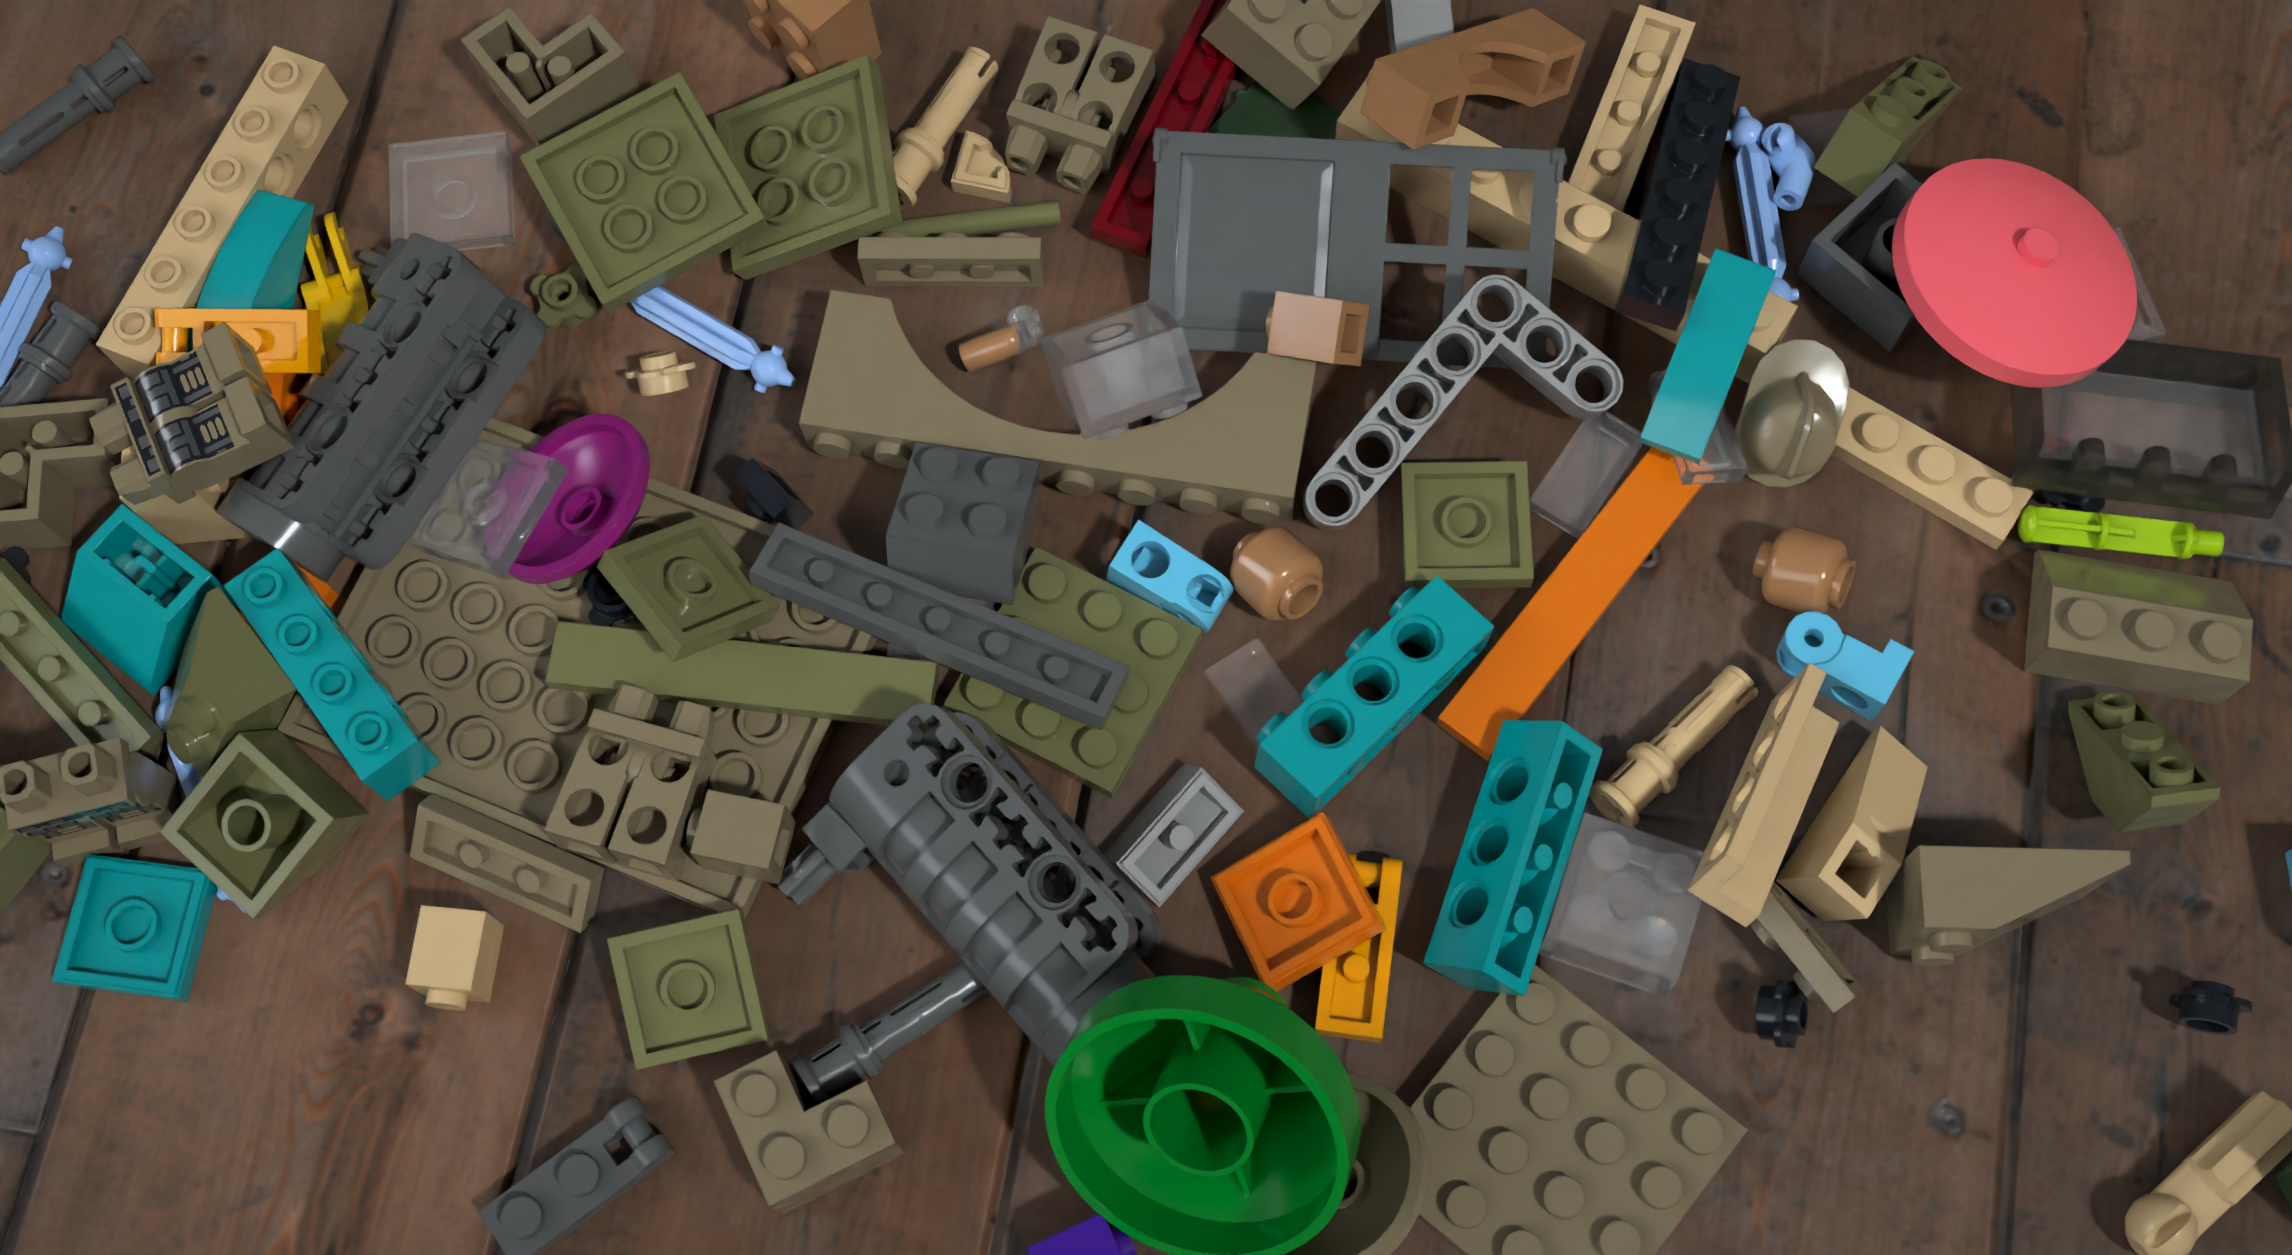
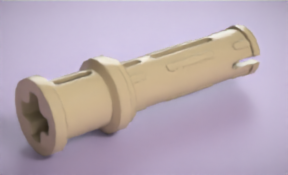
(921, 147)
(1655, 765)

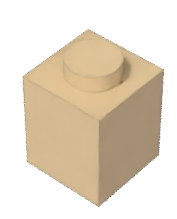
(454, 956)

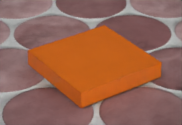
(1298, 902)

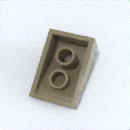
(1967, 896)

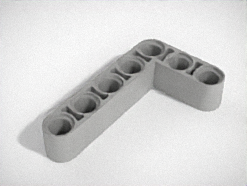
(1440, 386)

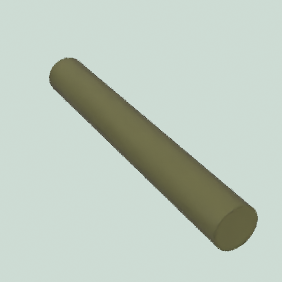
(983, 221)

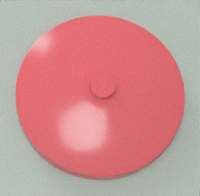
(2014, 273)

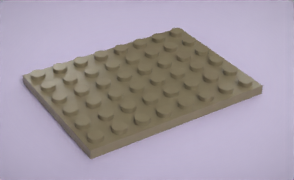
(472, 669)

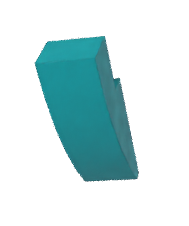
(259, 257)
(1707, 356)

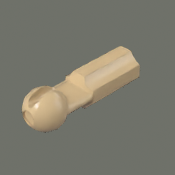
(2211, 1178)

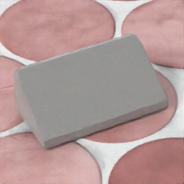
(1173, 833)

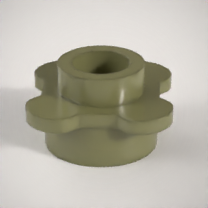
(569, 311)

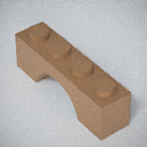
(1424, 87)

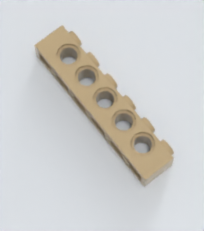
(263, 148)

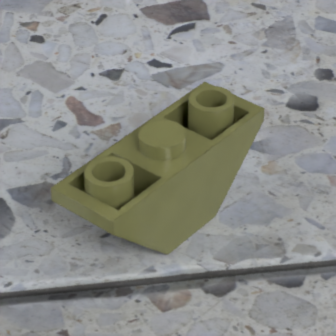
(2136, 765)

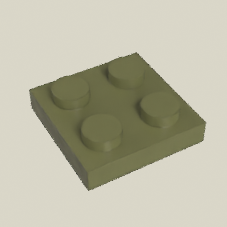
(1466, 524)
(687, 587)
(688, 988)

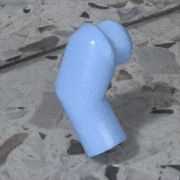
(1792, 163)

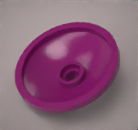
(594, 501)

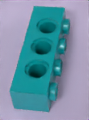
(332, 675)
(1316, 772)
(1513, 856)

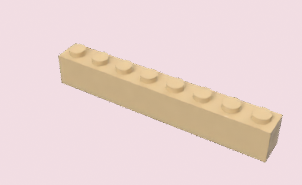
(1589, 234)

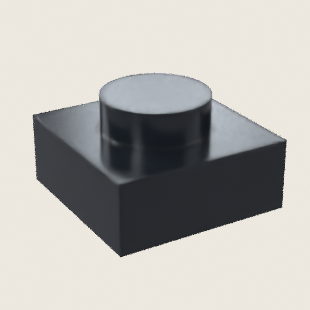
(772, 496)

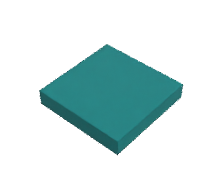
(136, 928)

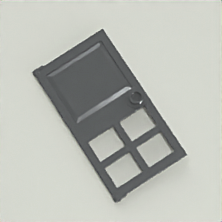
(1312, 221)

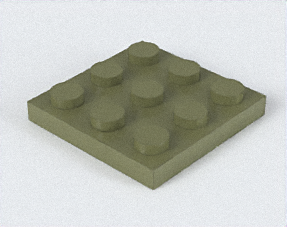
(813, 164)
(643, 192)
(1106, 621)

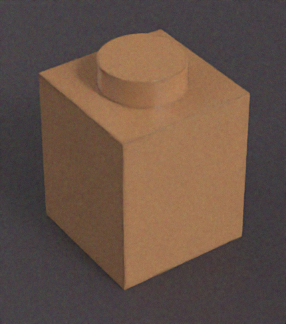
(1317, 328)

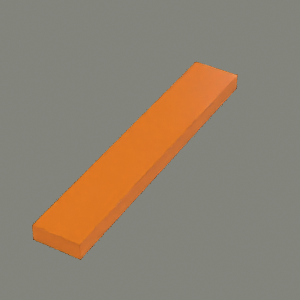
(1569, 603)

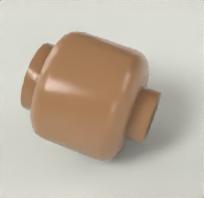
(1804, 571)
(1276, 574)

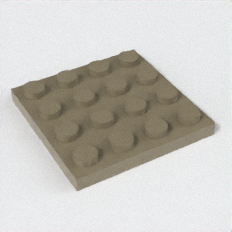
(1563, 1135)

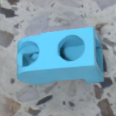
(1169, 577)
(1855, 672)

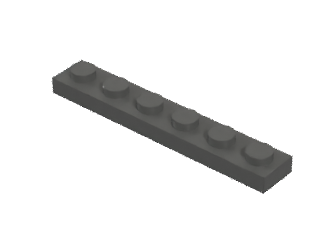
(940, 625)

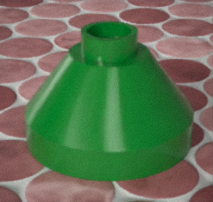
(1204, 1117)

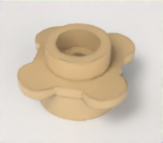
(661, 373)

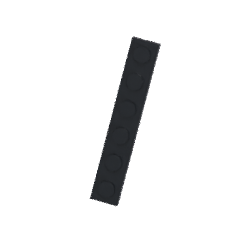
(1678, 196)

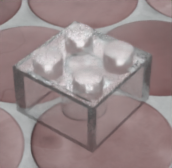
(1121, 369)
(1624, 906)

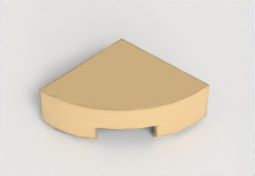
(981, 170)

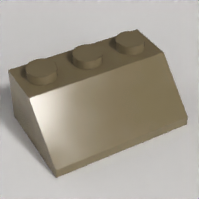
(2137, 628)

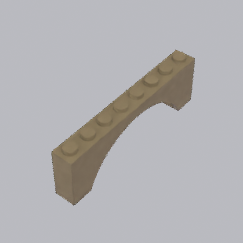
(1224, 454)

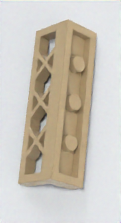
(1766, 801)

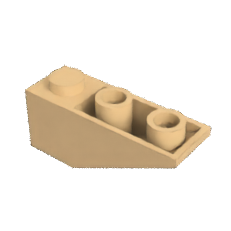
(1858, 833)

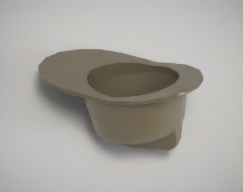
(1792, 412)

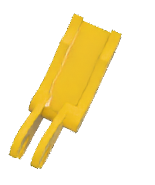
(338, 296)

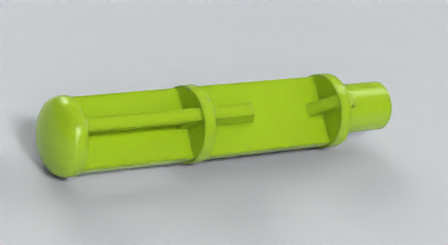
(2117, 533)

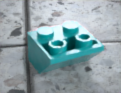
(136, 598)

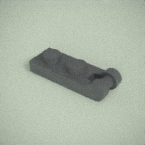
(576, 1182)

